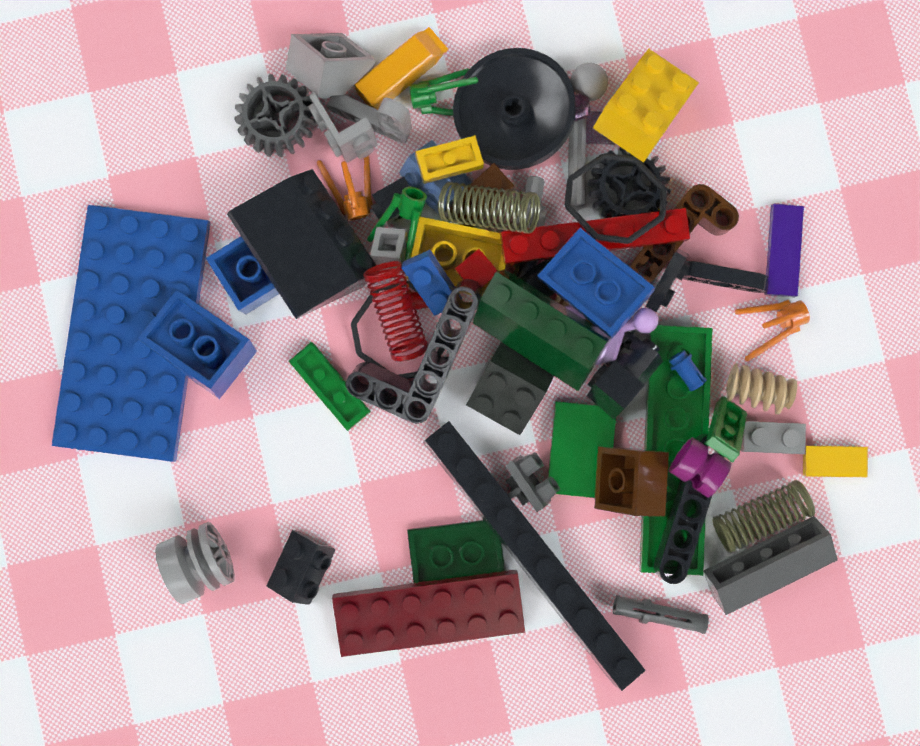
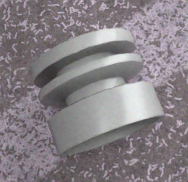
(194, 563)

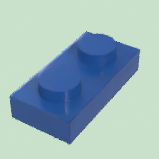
(429, 280)

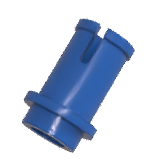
(687, 370)

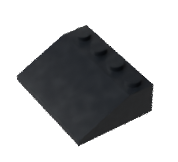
(303, 243)

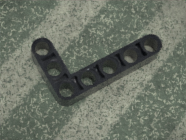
(432, 364)

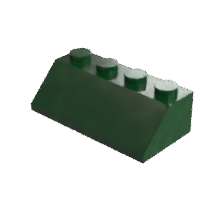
(540, 329)

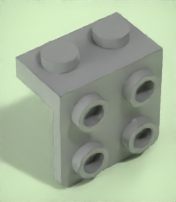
(351, 142)

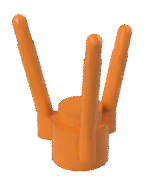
(355, 204)
(790, 317)

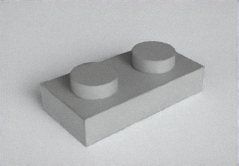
(774, 437)

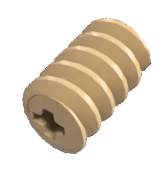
(761, 388)

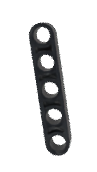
(690, 524)

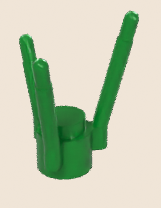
(424, 92)
(410, 207)

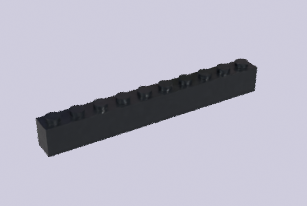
(534, 556)

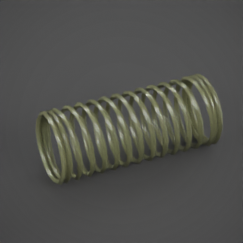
(521, 208)
(724, 530)

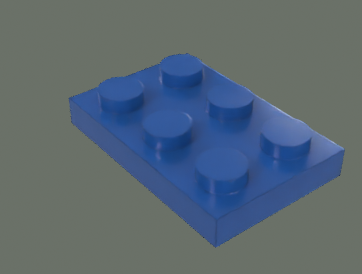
(596, 283)

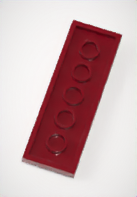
(428, 613)

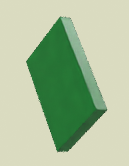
(575, 444)

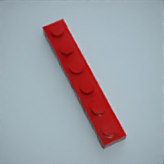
(548, 240)

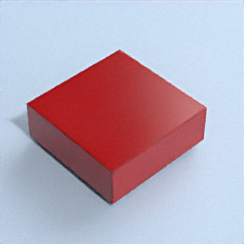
(477, 268)

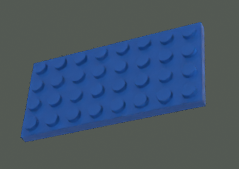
(113, 386)

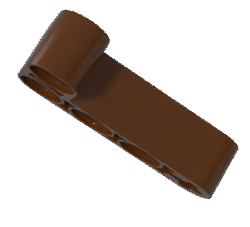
(696, 215)

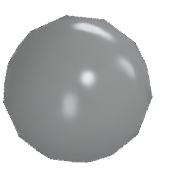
(589, 80)

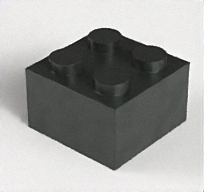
(510, 389)

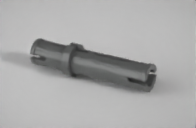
(695, 621)

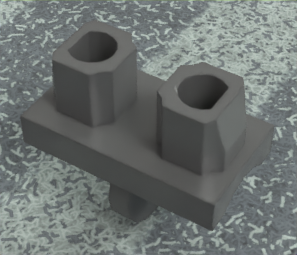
(526, 485)

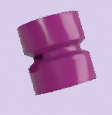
(703, 469)

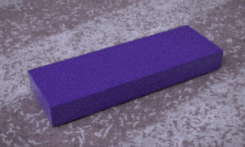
(784, 250)

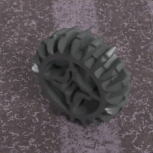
(264, 119)

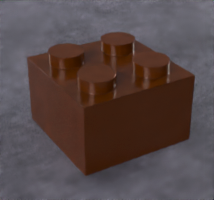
(631, 481)

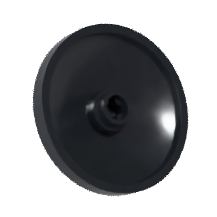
(517, 108)

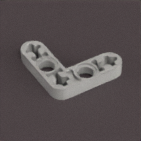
(389, 120)

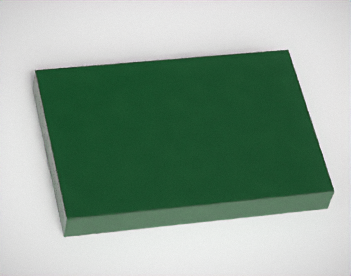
(454, 551)

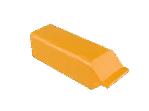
(401, 68)

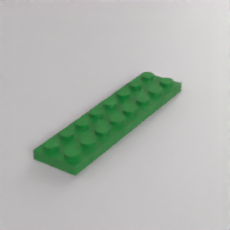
(670, 421)

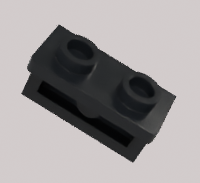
(300, 568)

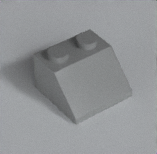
(327, 62)

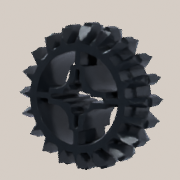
(618, 184)

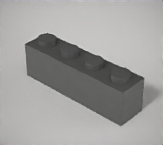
(770, 565)

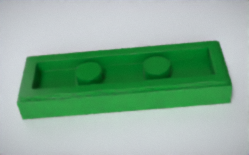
(329, 386)
(727, 429)

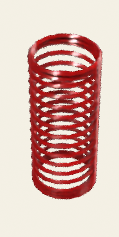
(372, 277)

